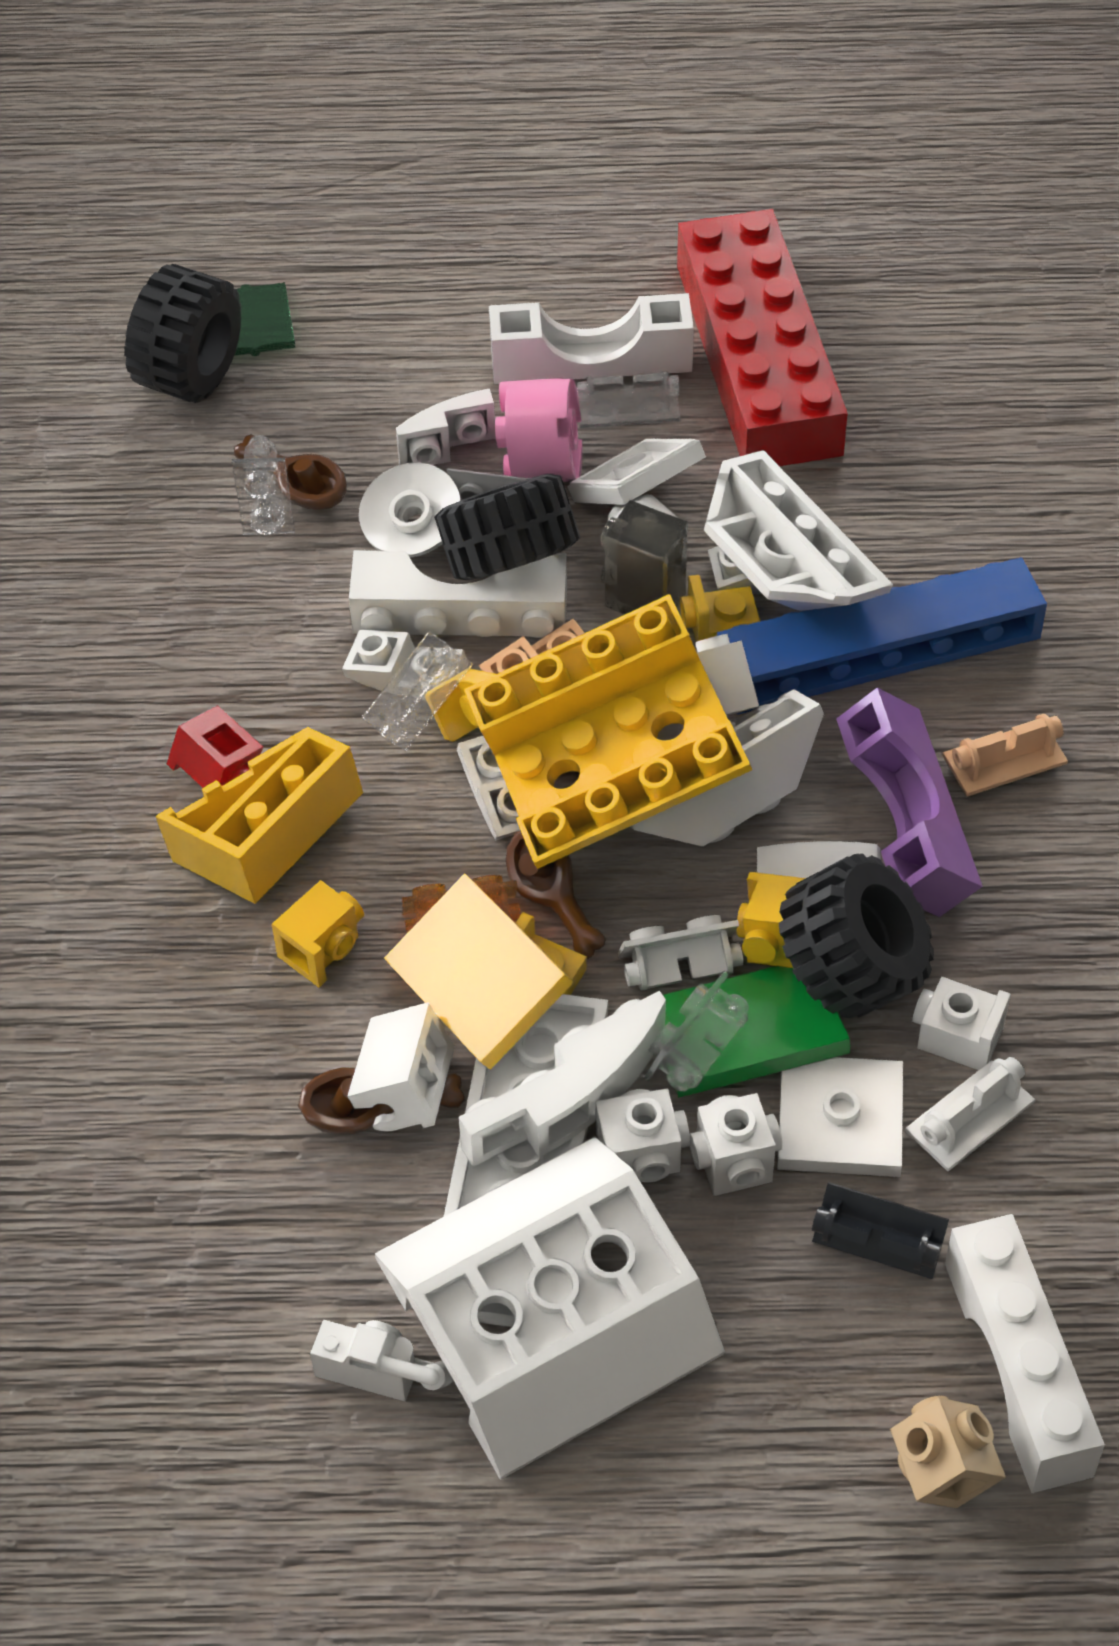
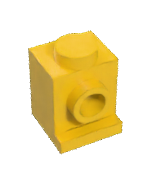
(761, 919)
(317, 931)

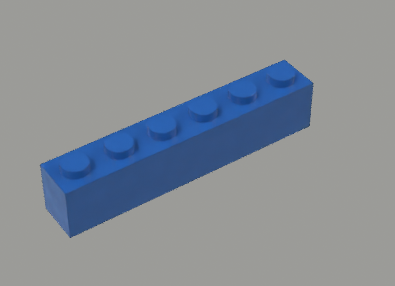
(893, 632)

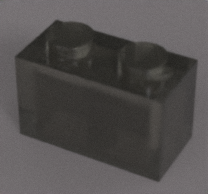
(643, 557)

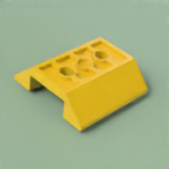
(599, 713)

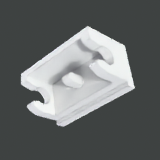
(403, 1067)

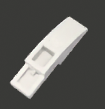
(560, 1103)

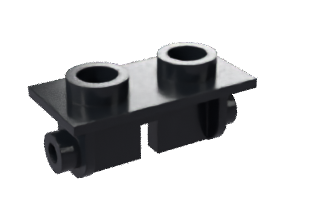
(879, 1230)

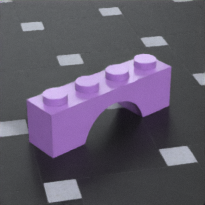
(896, 754)

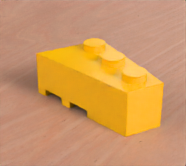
(265, 818)

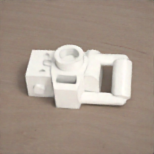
(373, 1360)

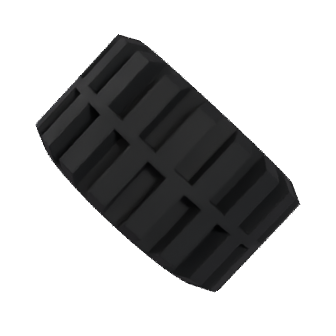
(183, 333)
(507, 527)
(856, 936)

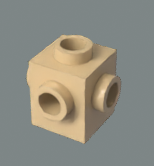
(947, 1452)

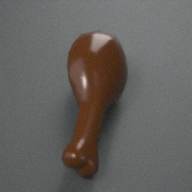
(312, 479)
(554, 889)
(328, 1108)

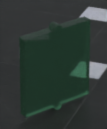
(264, 319)

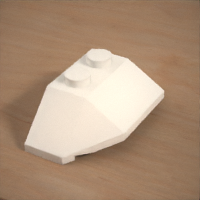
(786, 539)
(777, 745)

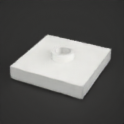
(636, 471)
(842, 1117)

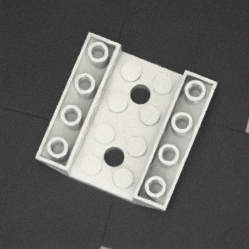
(580, 1335)

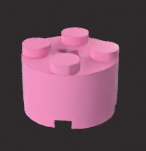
(540, 428)

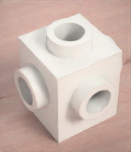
(644, 1132)
(735, 1143)

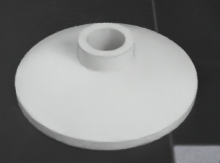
(398, 496)

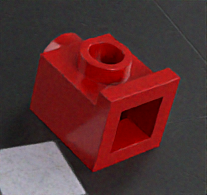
(213, 748)

